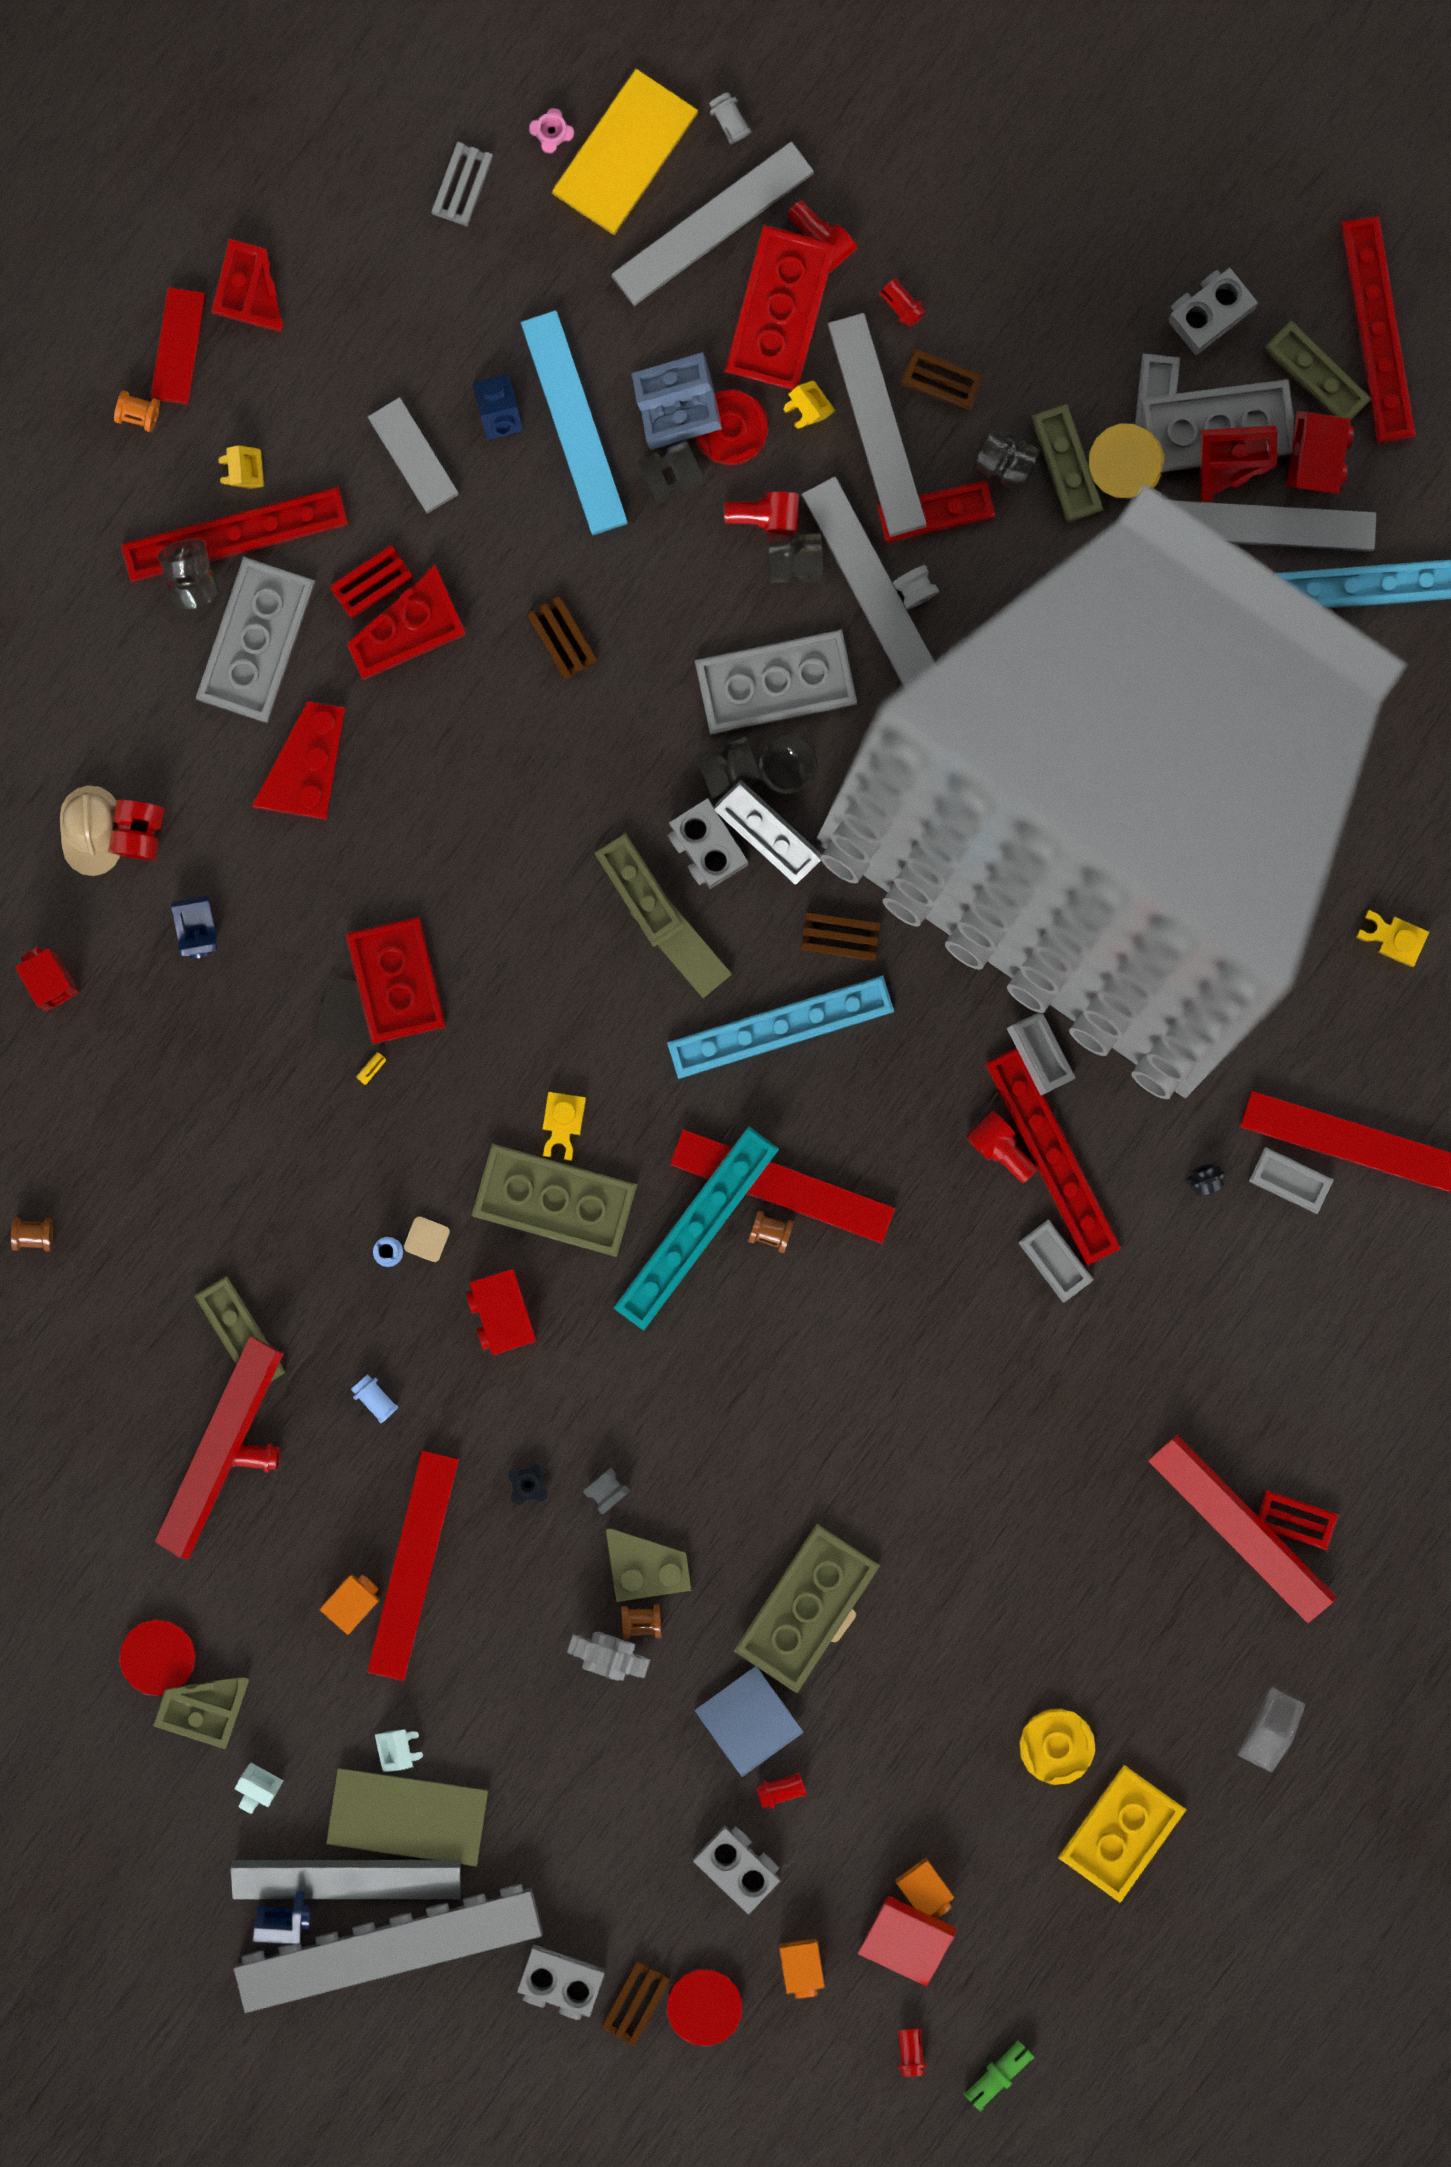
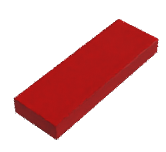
(178, 346)
(949, 510)

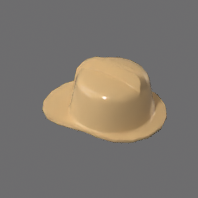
(87, 829)

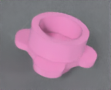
(554, 120)

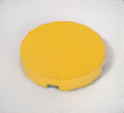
(1126, 460)
(1057, 1746)

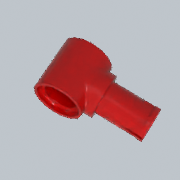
(814, 227)
(774, 513)
(996, 1140)

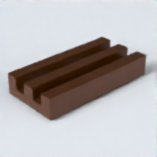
(936, 393)
(545, 610)
(844, 922)
(620, 2032)

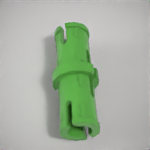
(999, 2075)

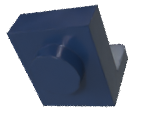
(497, 407)
(194, 926)
(282, 1924)

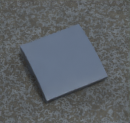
(676, 401)
(749, 1721)

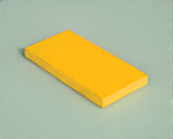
(625, 151)

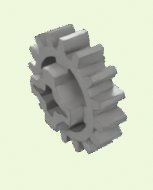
(608, 1656)

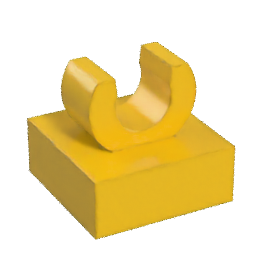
(810, 402)
(243, 467)

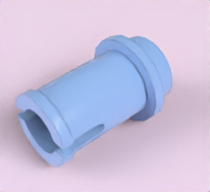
(397, 1251)
(374, 1398)

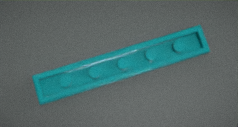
(696, 1228)

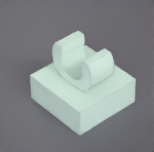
(395, 1751)
(258, 1787)

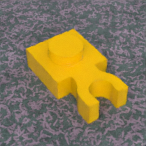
(1399, 939)
(563, 1117)

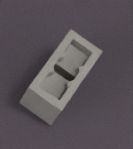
(1218, 317)
(715, 840)
(730, 1875)
(564, 1971)

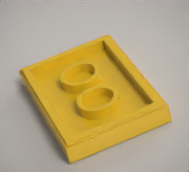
(1121, 1833)

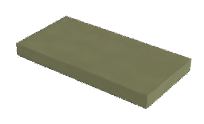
(554, 1200)
(806, 1608)
(407, 1816)

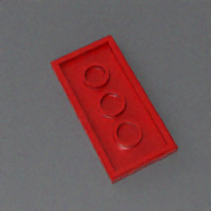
(780, 307)

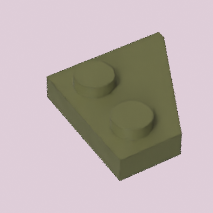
(645, 1567)
(202, 1710)

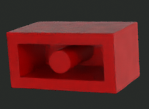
(1319, 452)
(46, 978)
(501, 1312)

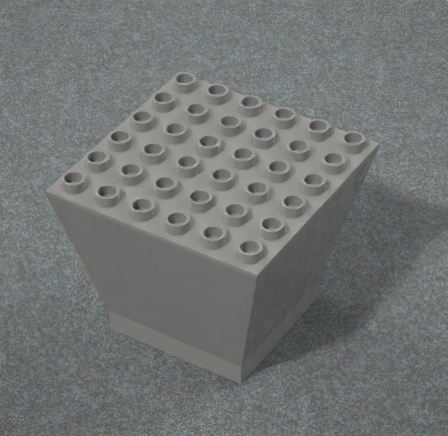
(1125, 790)

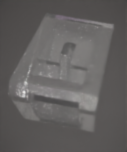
(1272, 1730)

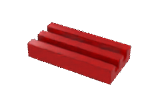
(364, 569)
(1265, 1510)

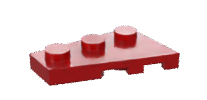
(408, 628)
(306, 765)

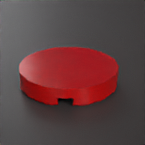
(742, 429)
(157, 1656)
(704, 2007)

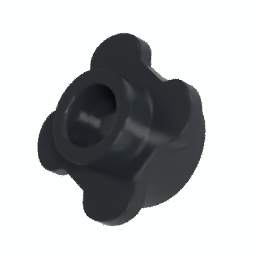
(1206, 1179)
(520, 1492)

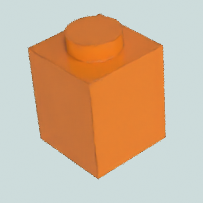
(351, 1602)
(925, 1889)
(802, 1967)

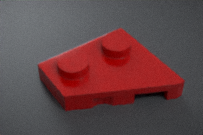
(246, 287)
(1234, 456)

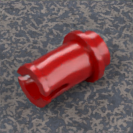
(902, 303)
(258, 1457)
(780, 1790)
(911, 2052)

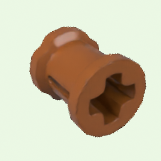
(771, 1231)
(32, 1234)
(641, 1622)

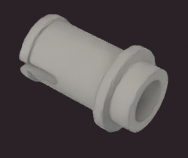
(729, 117)

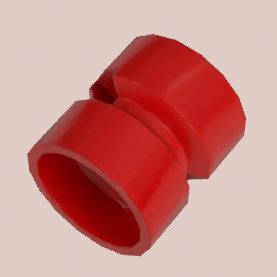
(131, 842)

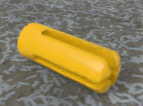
(371, 1068)

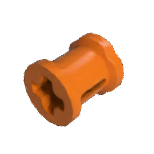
(136, 411)

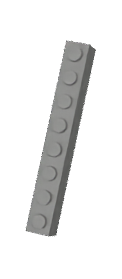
(388, 1949)

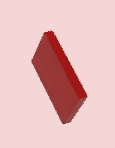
(395, 980)

